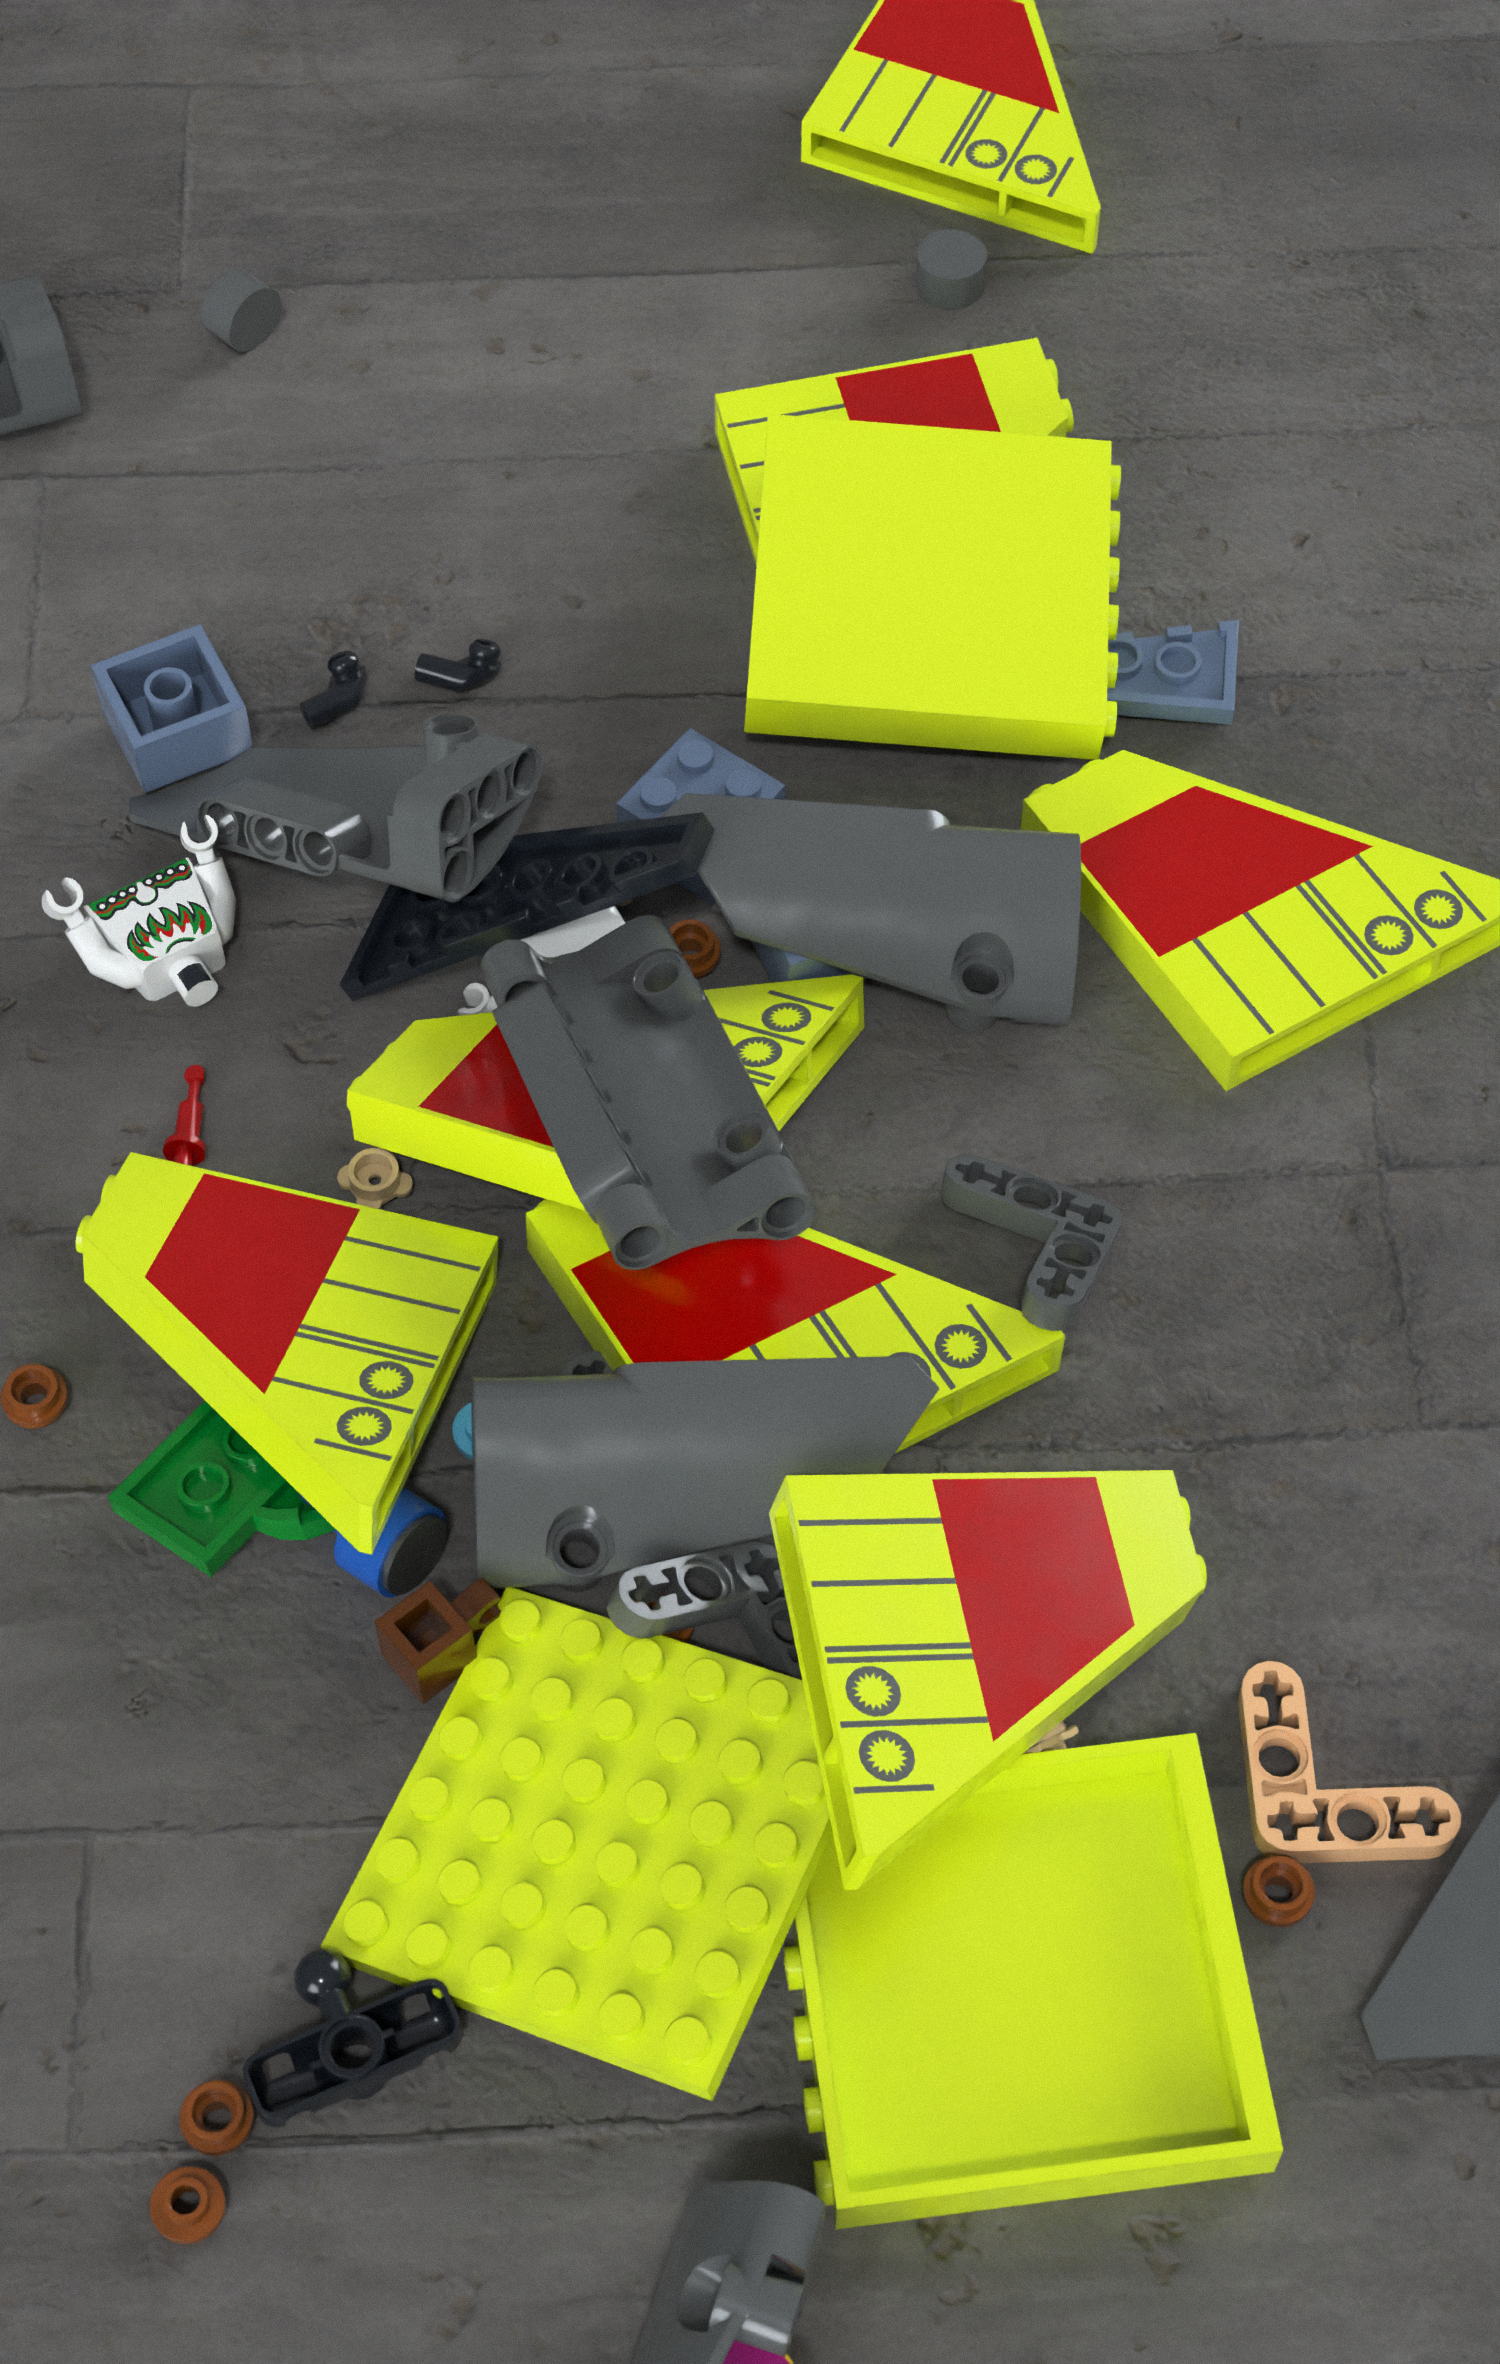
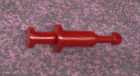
(185, 1144)

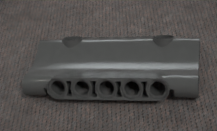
(645, 1095)

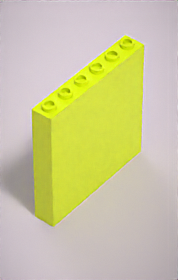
(935, 588)
(1034, 1998)

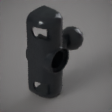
(318, 2081)

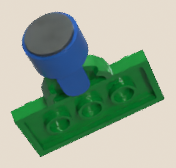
(213, 1491)

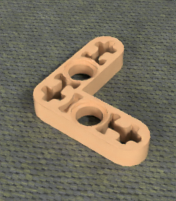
(1300, 1800)

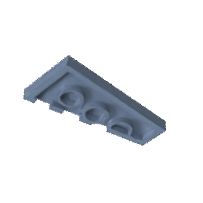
(1177, 674)

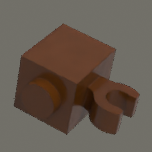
(433, 1639)

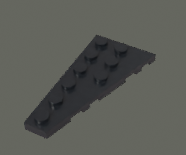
(532, 888)

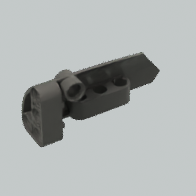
(668, 1455)

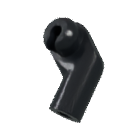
(462, 674)
(343, 691)

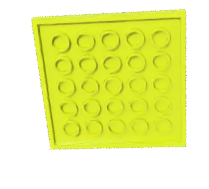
(598, 1843)

